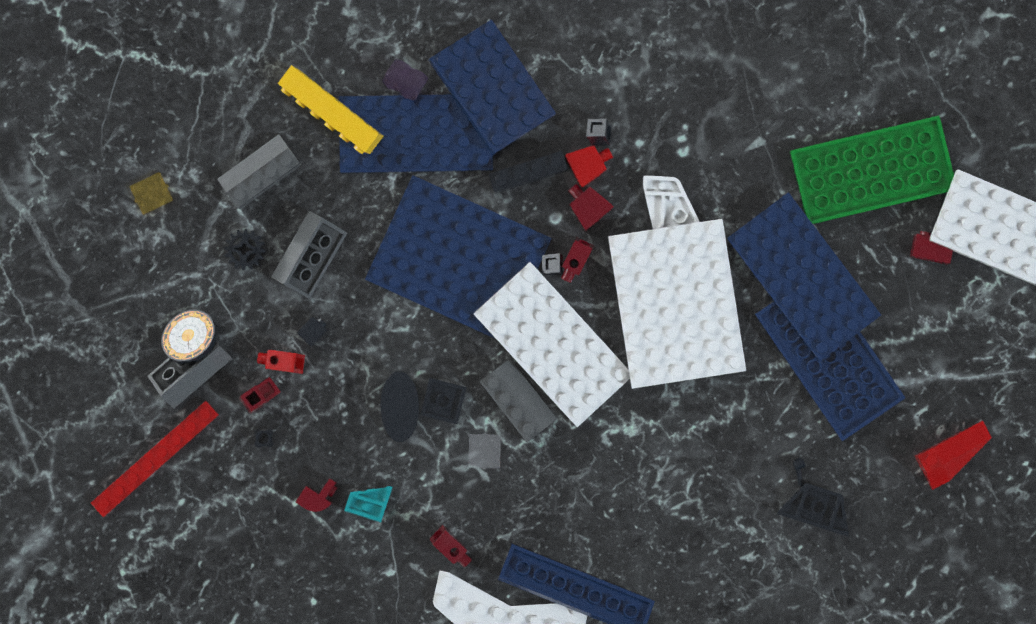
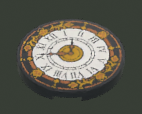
(189, 336)

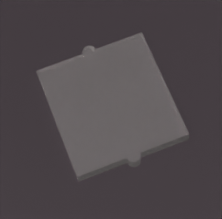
(484, 451)

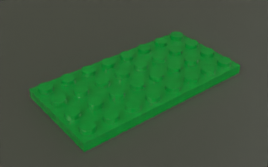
(873, 170)

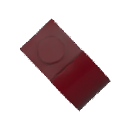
(259, 395)
(315, 501)

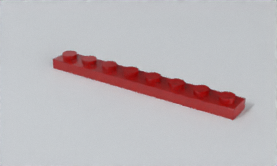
(154, 459)

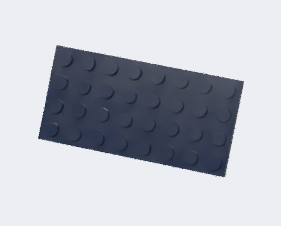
(417, 136)
(803, 276)
(845, 385)

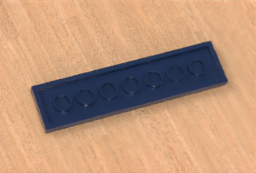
(574, 588)

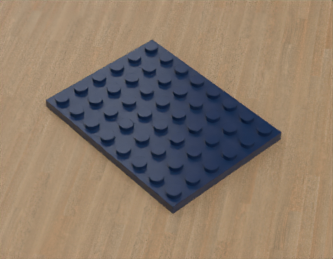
(451, 252)

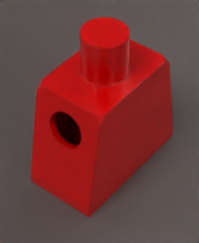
(588, 164)
(286, 361)

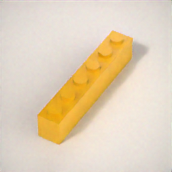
(330, 109)

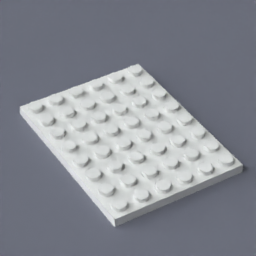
(677, 303)

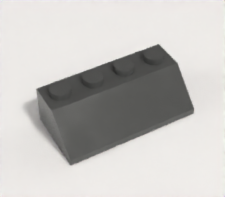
(259, 172)
(309, 254)
(178, 380)
(518, 400)

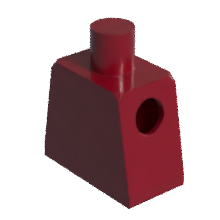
(588, 206)
(580, 251)
(445, 541)

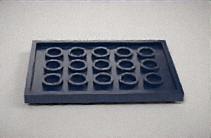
(492, 87)

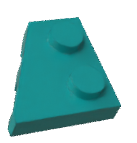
(369, 503)

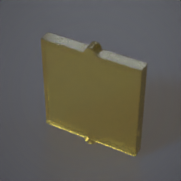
(151, 193)

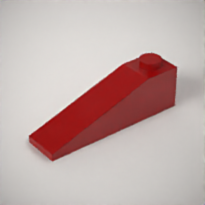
(948, 457)

